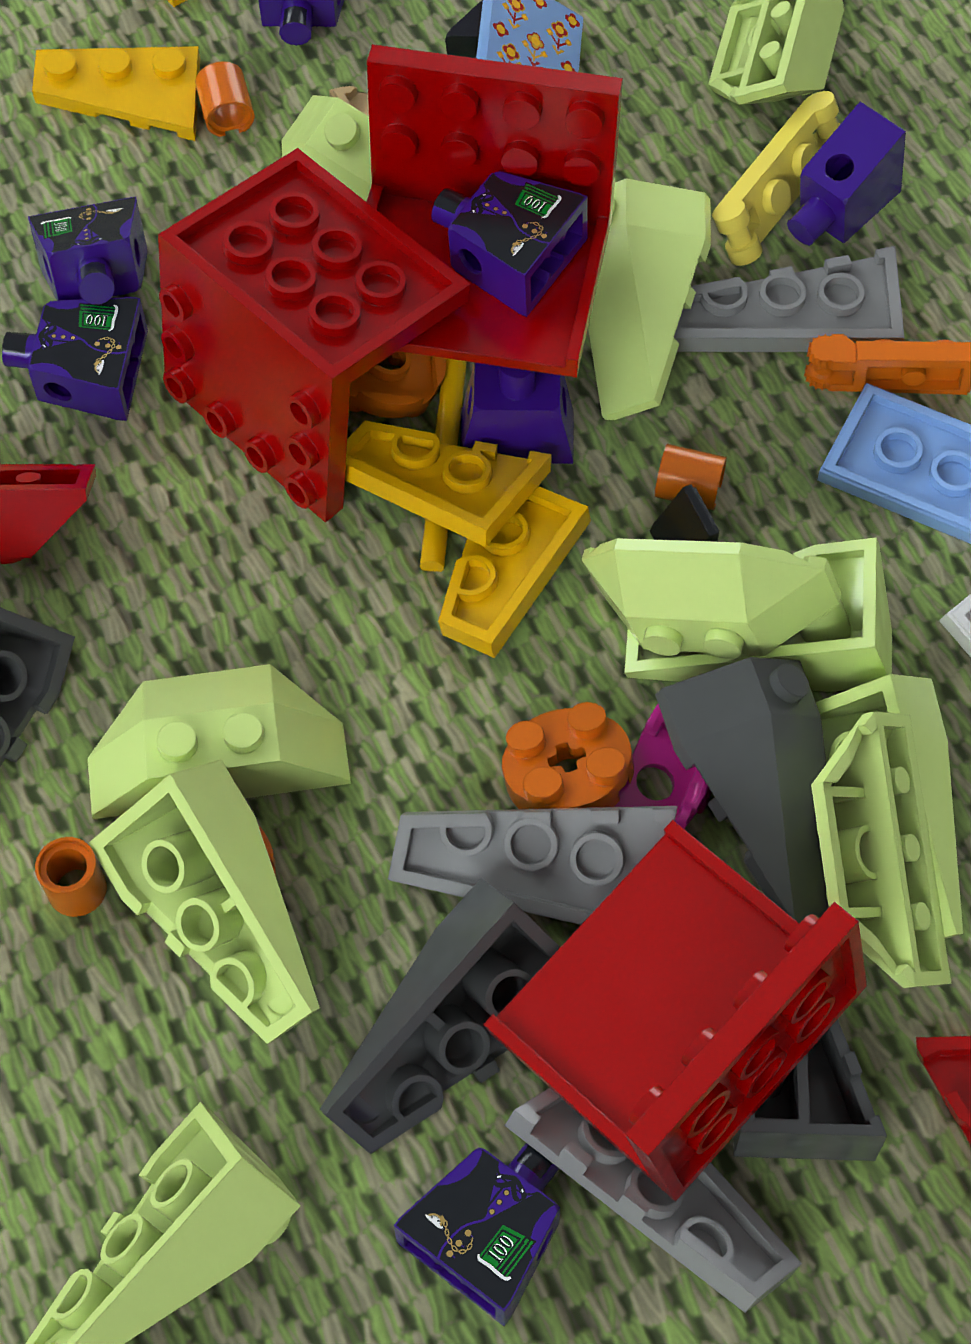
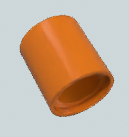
(224, 98)
(686, 467)
(65, 856)

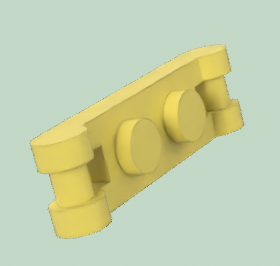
(774, 179)

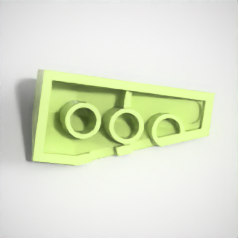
(642, 290)
(835, 651)
(916, 698)
(205, 877)
(195, 1226)

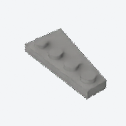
(794, 308)
(541, 859)
(704, 1230)

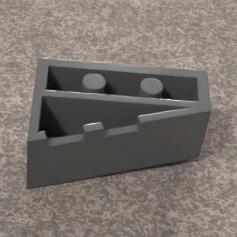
(816, 1110)

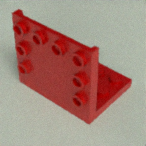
(452, 125)
(281, 306)
(681, 1007)

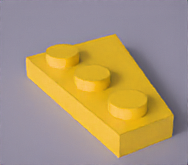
(126, 83)
(444, 483)
(500, 582)

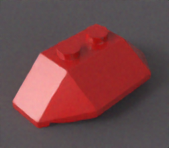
(37, 503)

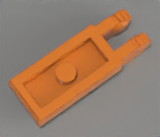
(888, 364)

